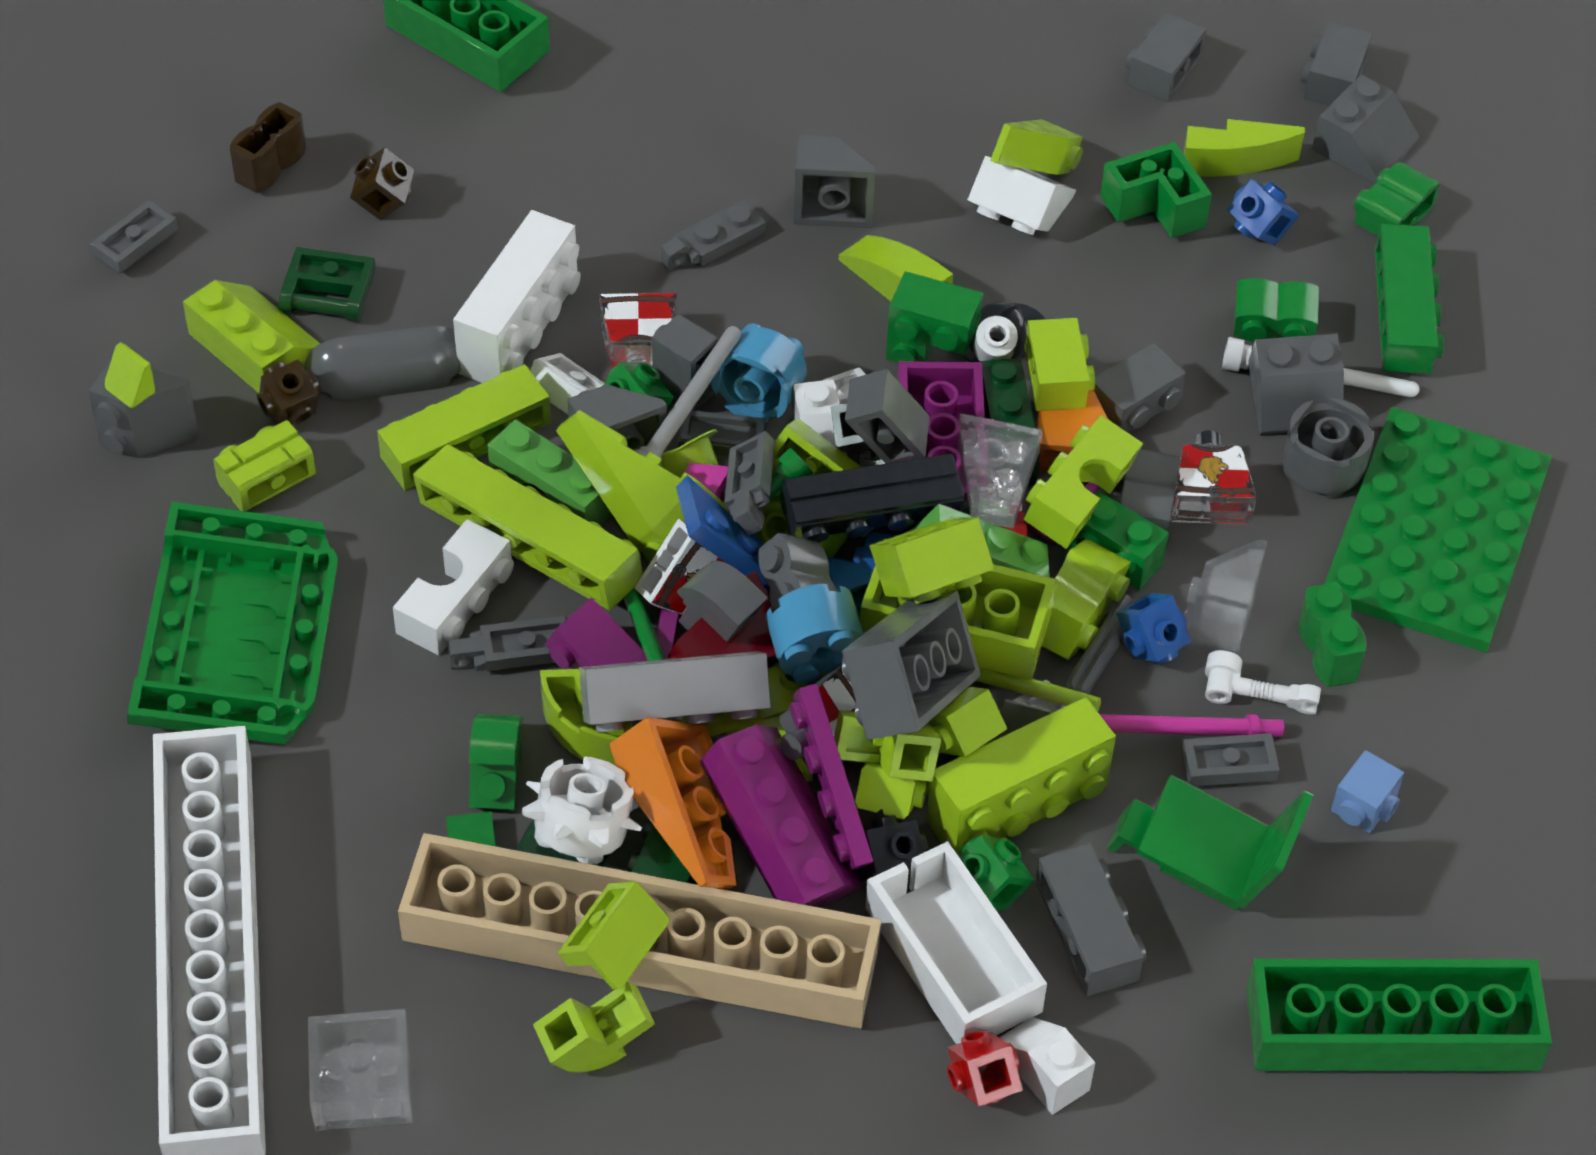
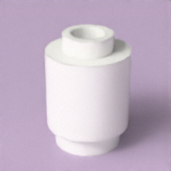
(999, 328)

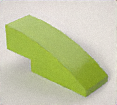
(1242, 147)
(884, 261)

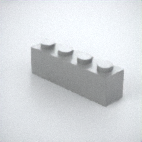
(675, 688)

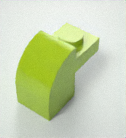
(900, 755)
(593, 1036)

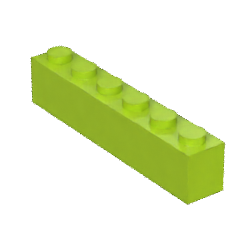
(539, 530)

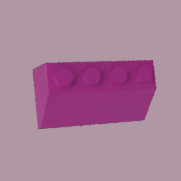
(778, 818)

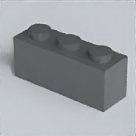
(1090, 919)

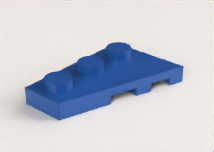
(716, 531)

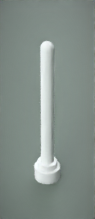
(1238, 354)

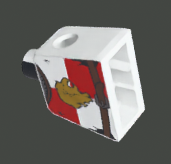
(672, 567)

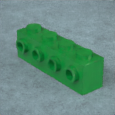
(1407, 299)

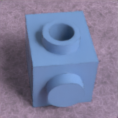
(1368, 792)

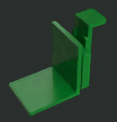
(1210, 841)

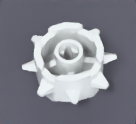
(582, 809)

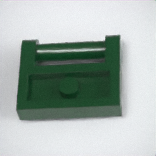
(330, 274)

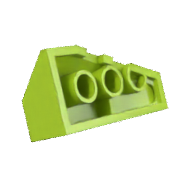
(630, 484)

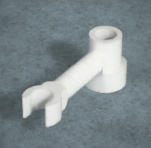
(1224, 678)

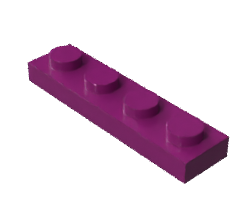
(836, 797)

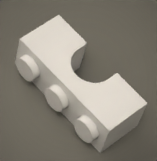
(437, 614)

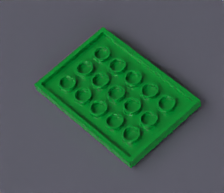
(1438, 528)

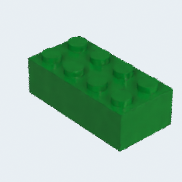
(481, 37)

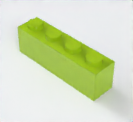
(464, 422)

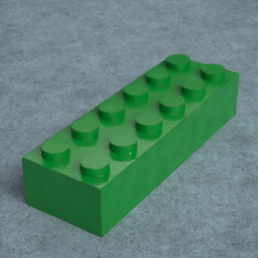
(1397, 1015)

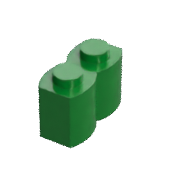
(1397, 198)
(1275, 309)
(1332, 634)

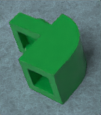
(494, 760)

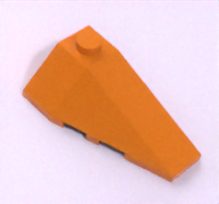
(677, 794)

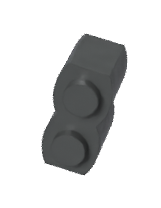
(1150, 486)
(792, 563)

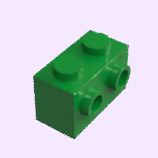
(1127, 536)

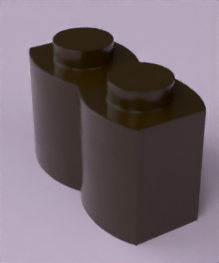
(268, 147)

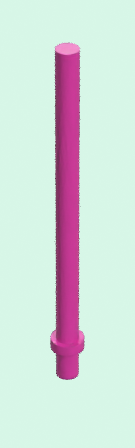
(1194, 725)

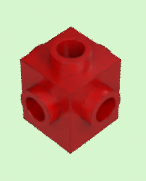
(984, 1068)

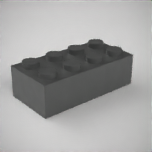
(910, 666)

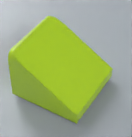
(129, 376)

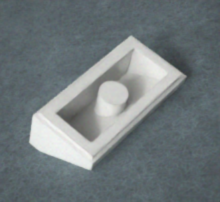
(562, 379)

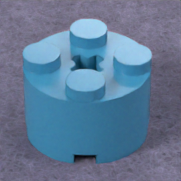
(761, 373)
(813, 630)

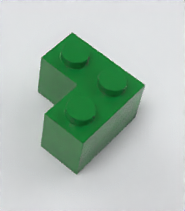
(1158, 183)
(928, 316)

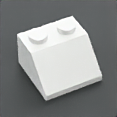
(1020, 195)

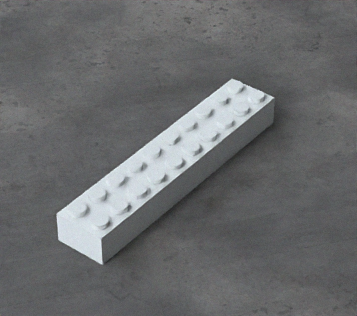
(207, 945)

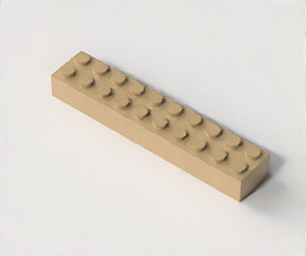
(713, 948)

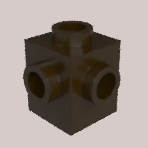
(382, 183)
(288, 393)

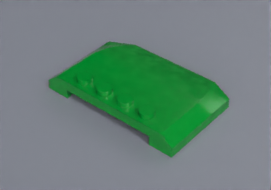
(235, 624)

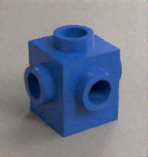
(1262, 211)
(1153, 628)

